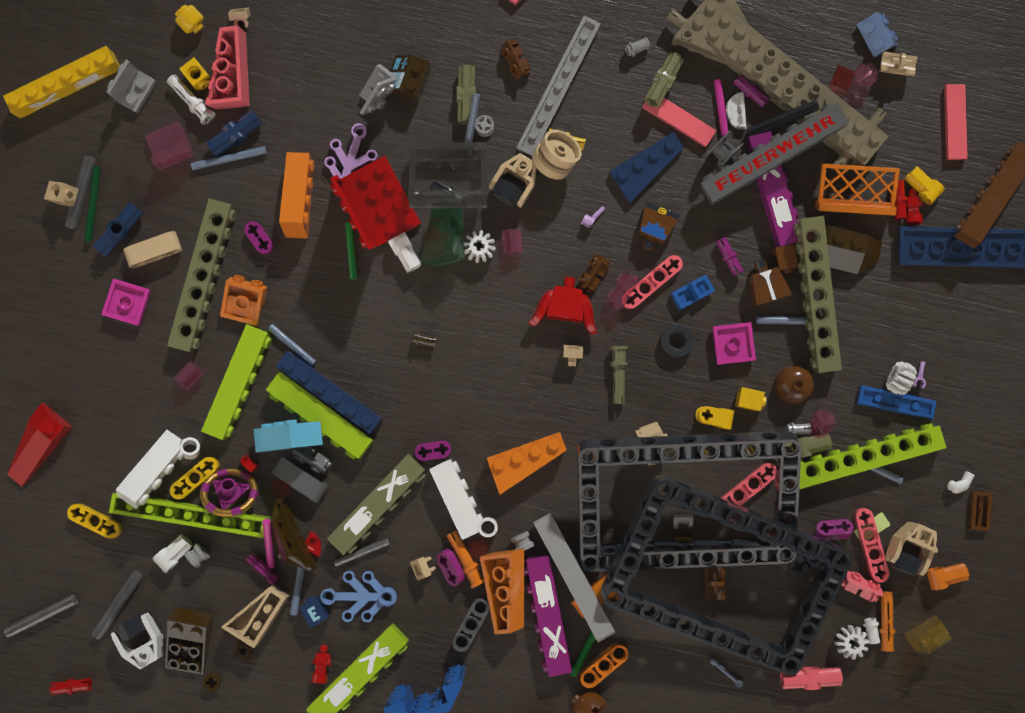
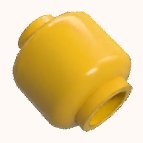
(189, 19)

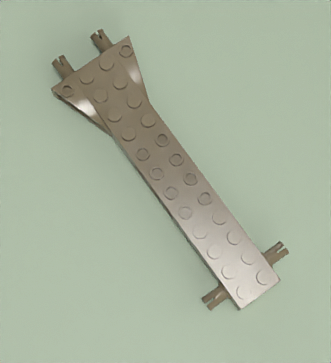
(724, 35)

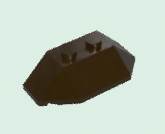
(849, 250)
(288, 537)

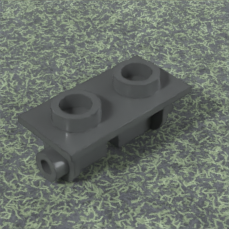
(317, 465)

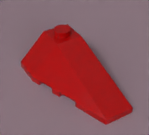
(39, 439)

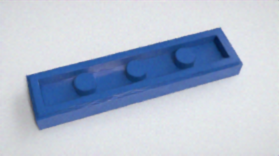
(896, 403)

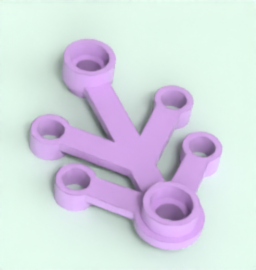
(350, 163)

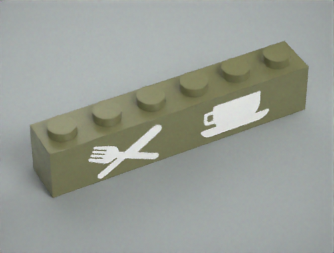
(373, 507)

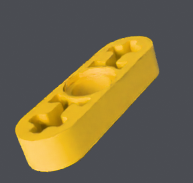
(187, 491)
(84, 510)

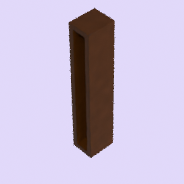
(994, 197)

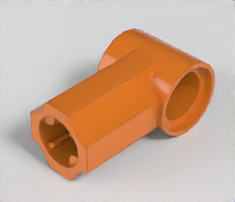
(942, 577)

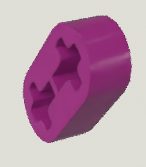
(262, 235)
(434, 455)
(834, 529)
(450, 567)

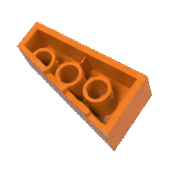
(296, 195)
(518, 463)
(505, 589)

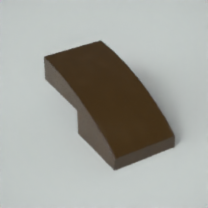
(682, 528)

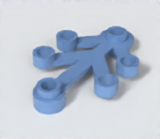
(362, 596)

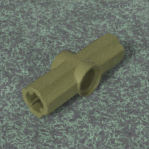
(664, 79)
(465, 91)
(813, 444)

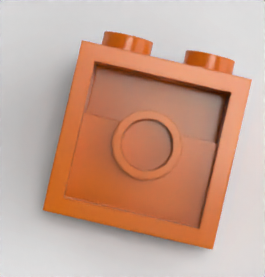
(243, 300)

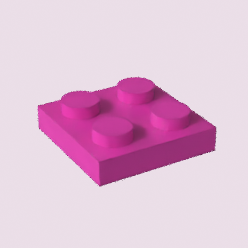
(126, 302)
(733, 343)

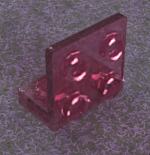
(169, 145)

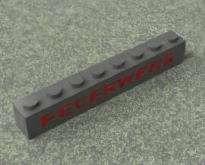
(775, 153)

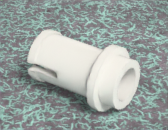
(872, 630)

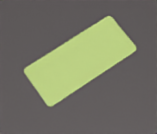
(881, 524)

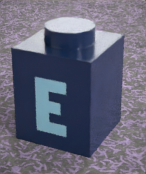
(314, 611)

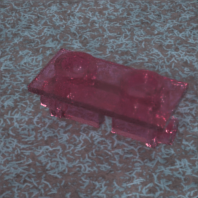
(623, 283)

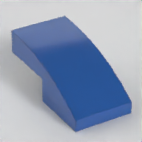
(692, 292)

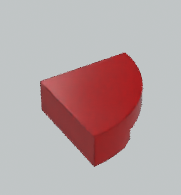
(249, 464)
(313, 544)

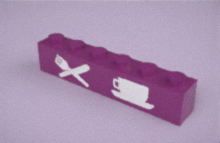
(776, 198)
(548, 615)

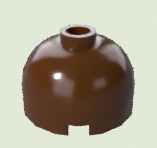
(794, 385)
(588, 703)

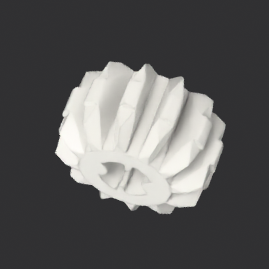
(473, 250)
(901, 378)
(848, 649)

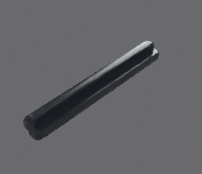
(784, 118)

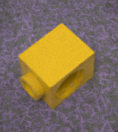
(190, 69)
(750, 399)

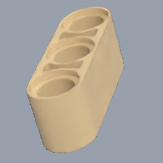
(152, 249)

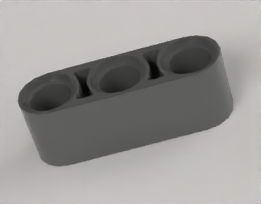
(299, 479)
(464, 631)

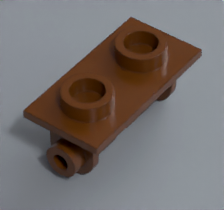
(512, 51)
(588, 279)

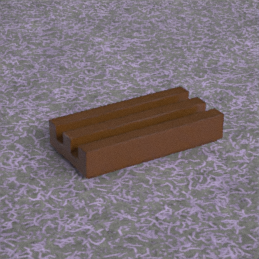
(972, 511)

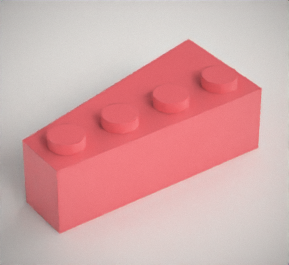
(230, 71)

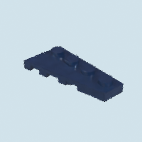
(642, 168)

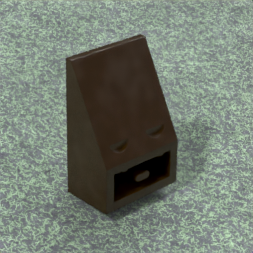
(188, 640)

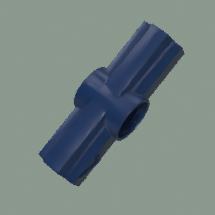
(234, 133)
(110, 239)

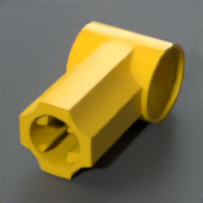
(928, 188)

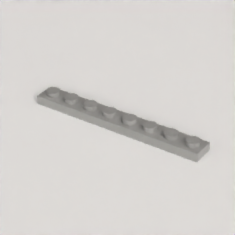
(558, 85)

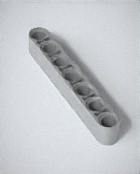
(574, 577)

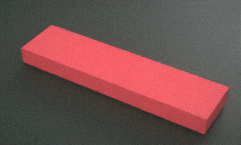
(682, 121)
(955, 121)

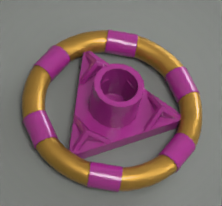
(229, 492)

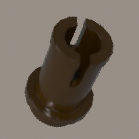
(424, 340)

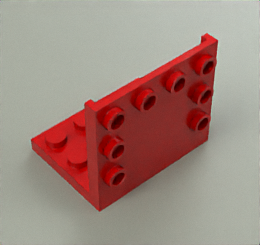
(375, 203)

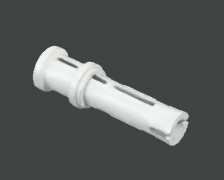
(195, 104)

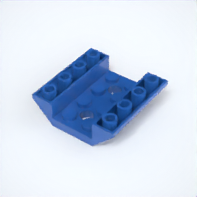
(403, 700)

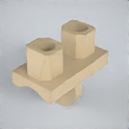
(898, 63)

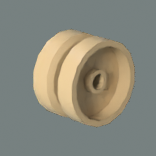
(556, 154)

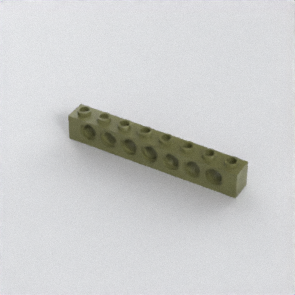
(214, 210)
(823, 284)

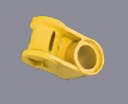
(717, 417)

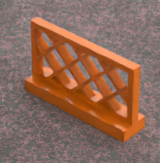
(857, 206)

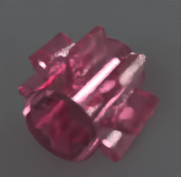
(865, 75)
(823, 421)

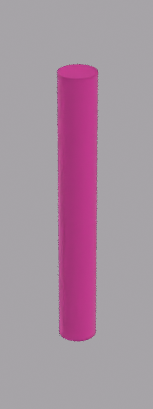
(721, 107)
(268, 543)

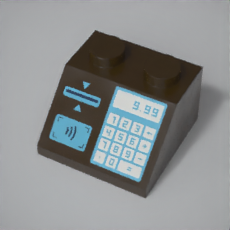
(411, 75)

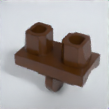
(714, 583)

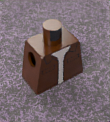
(767, 285)

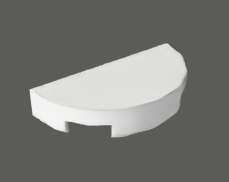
(736, 111)

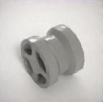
(484, 121)
(522, 541)
(197, 555)

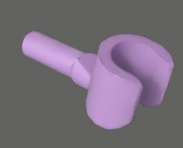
(588, 220)
(920, 375)

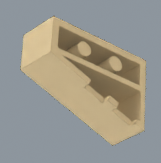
(257, 617)

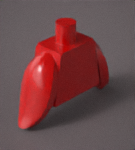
(566, 305)

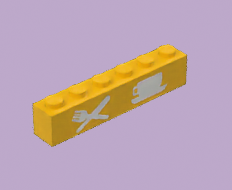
(62, 82)

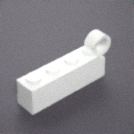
(153, 467)
(457, 500)

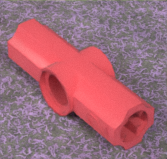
(812, 678)

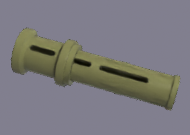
(619, 364)

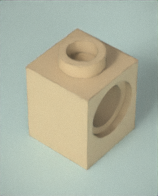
(61, 193)

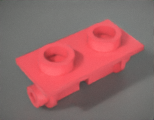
(869, 589)

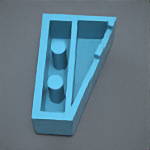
(287, 435)

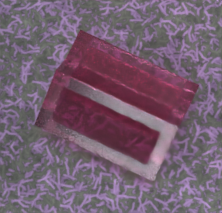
(512, 241)
(189, 375)

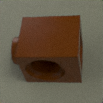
(785, 258)

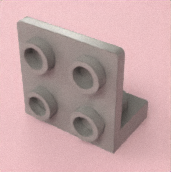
(131, 86)
(377, 88)

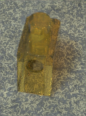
(930, 634)

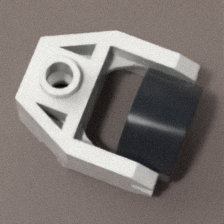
(146, 653)

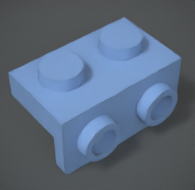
(877, 34)

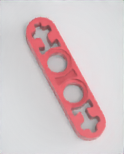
(653, 284)
(747, 491)
(867, 546)

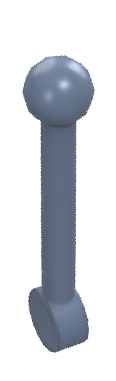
(738, 682)

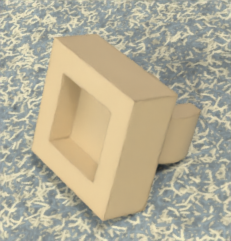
(239, 14)
(572, 353)
(421, 568)

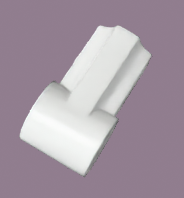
(403, 248)
(169, 556)

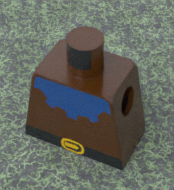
(656, 225)

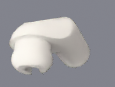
(960, 486)

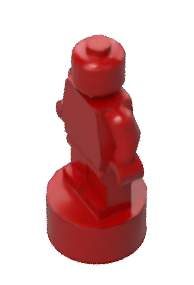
(914, 202)
(321, 660)

